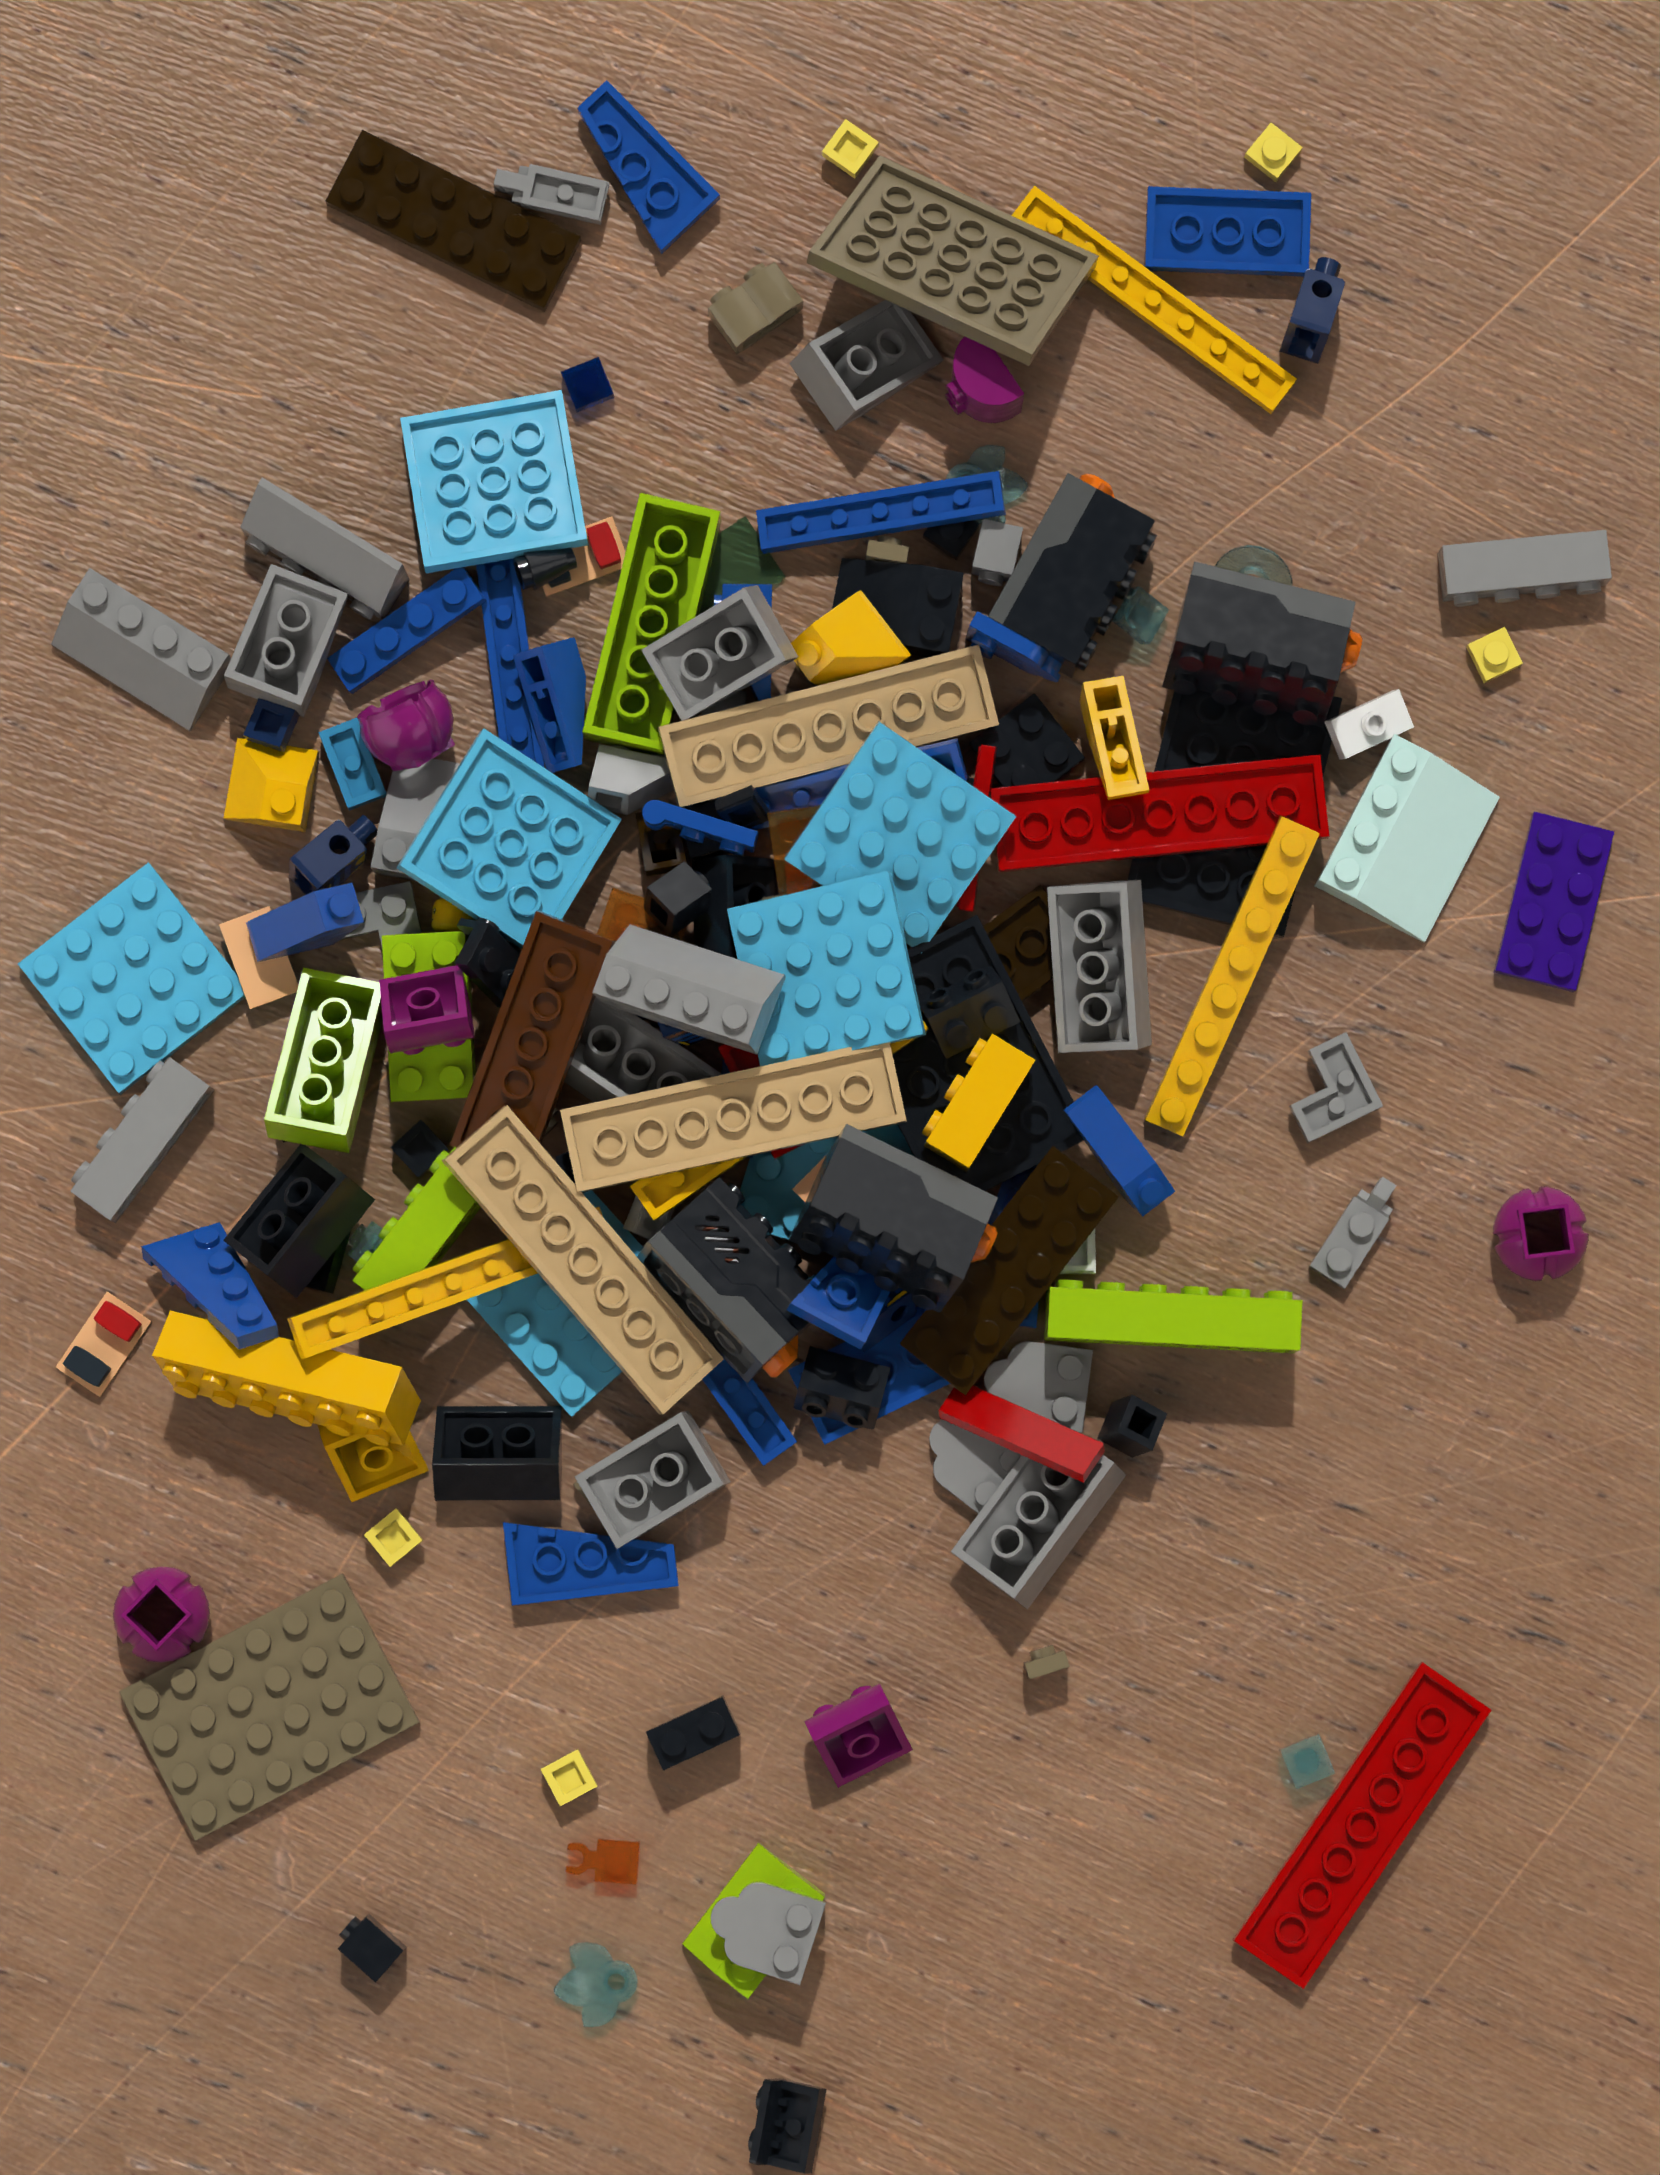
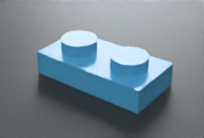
(352, 764)

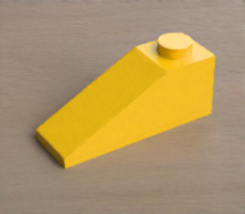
(1113, 737)

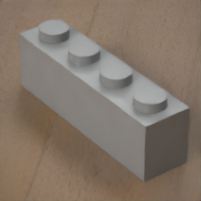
(1524, 566)
(141, 1139)

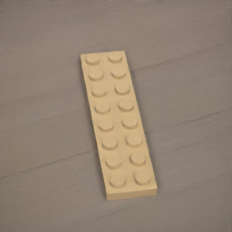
(826, 725)
(732, 1116)
(583, 1260)

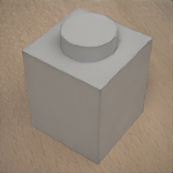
(996, 552)

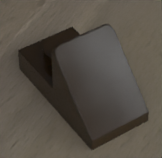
(660, 848)

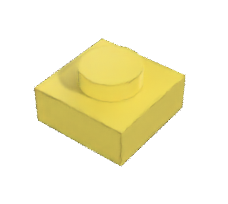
(850, 148)
(1273, 152)
(1494, 655)
(393, 1537)
(569, 1777)

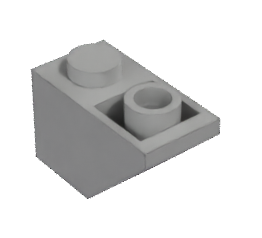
(628, 779)

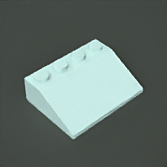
(1407, 839)

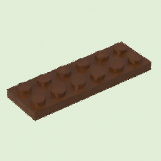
(536, 1026)

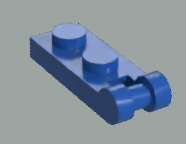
(698, 826)

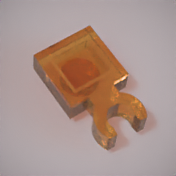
(613, 1860)

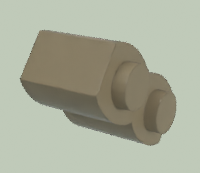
(754, 307)

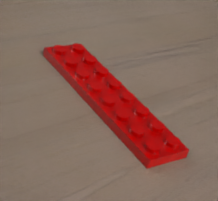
(1180, 814)
(1362, 1825)

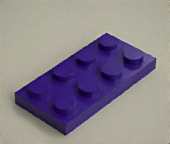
(1553, 901)

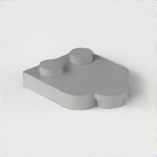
(1044, 1381)
(969, 1464)
(768, 1929)

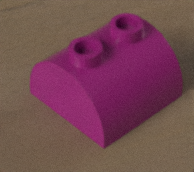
(982, 384)
(426, 1010)
(857, 1734)

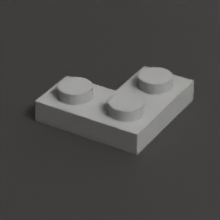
(388, 911)
(1347, 1091)

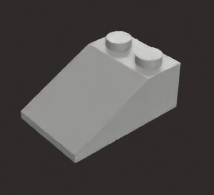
(865, 362)
(286, 640)
(720, 652)
(406, 807)
(652, 1479)

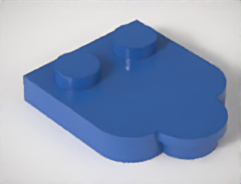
(1011, 647)

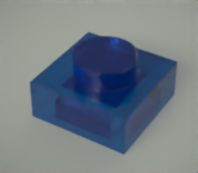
(587, 384)

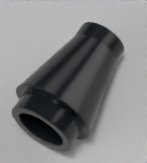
(540, 567)

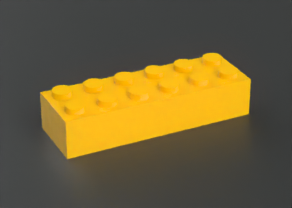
(271, 1379)

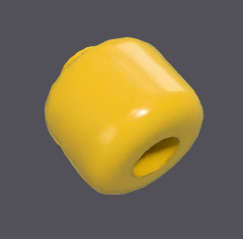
(446, 916)

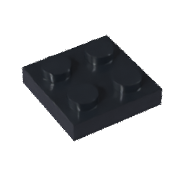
(1029, 746)

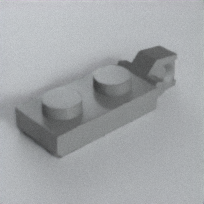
(555, 192)
(1354, 1234)

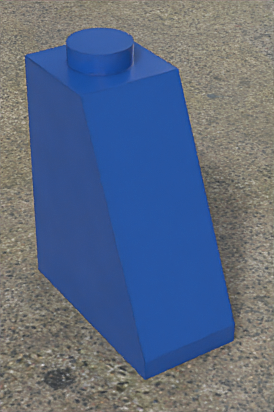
(306, 923)

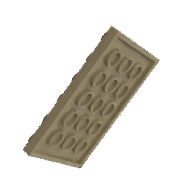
(953, 260)
(269, 1706)

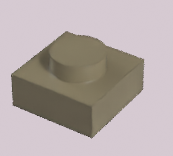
(887, 550)
(1045, 1661)

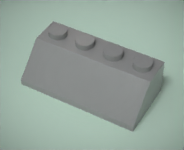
(323, 550)
(140, 649)
(1099, 966)
(689, 988)
(627, 1057)
(1034, 1525)

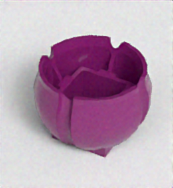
(408, 726)
(1512, 1236)
(186, 1596)

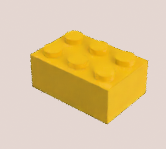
(977, 1101)

